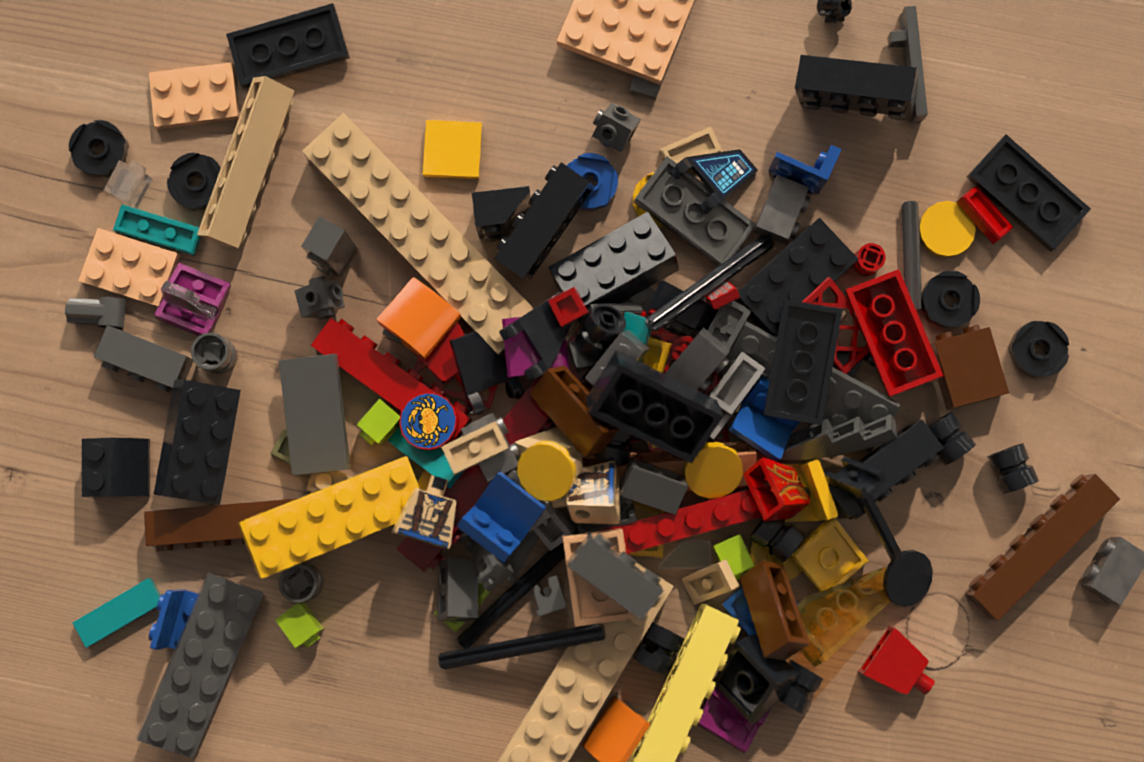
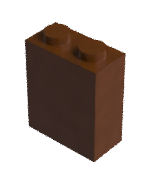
(969, 367)

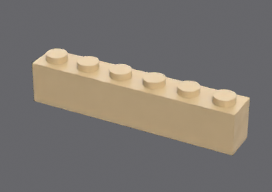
(246, 162)

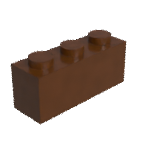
(565, 403)
(774, 611)

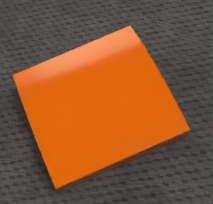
(419, 318)
(616, 733)

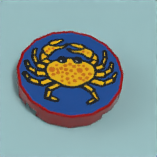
(428, 421)

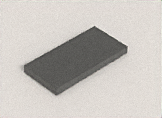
(677, 207)
(314, 414)

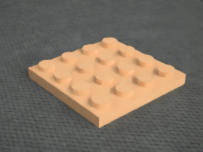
(626, 33)

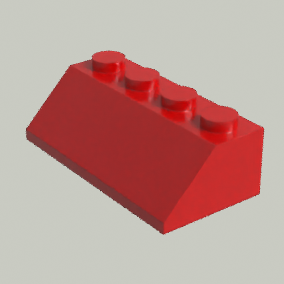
(893, 333)

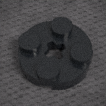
(94, 133)
(181, 176)
(936, 309)
(1023, 348)

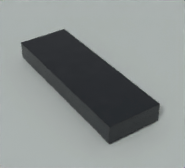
(696, 317)

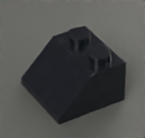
(497, 211)
(115, 467)
(752, 680)

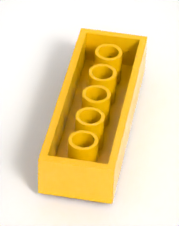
(328, 518)

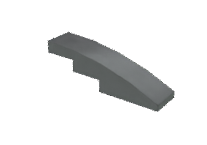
(848, 437)

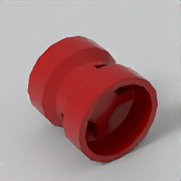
(865, 265)

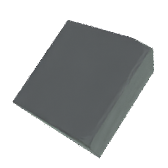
(579, 359)

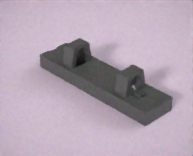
(909, 40)

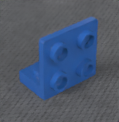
(812, 177)
(762, 431)
(501, 517)
(174, 612)

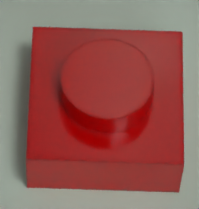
(568, 306)

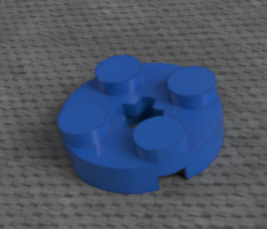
(603, 173)

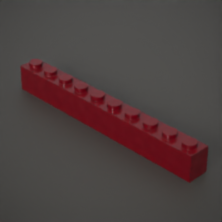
(522, 422)

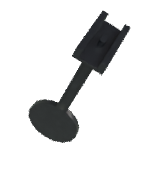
(909, 571)

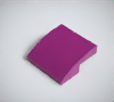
(211, 292)
(522, 356)
(727, 722)

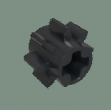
(834, 10)

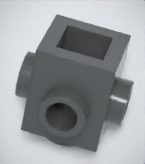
(615, 127)
(320, 298)

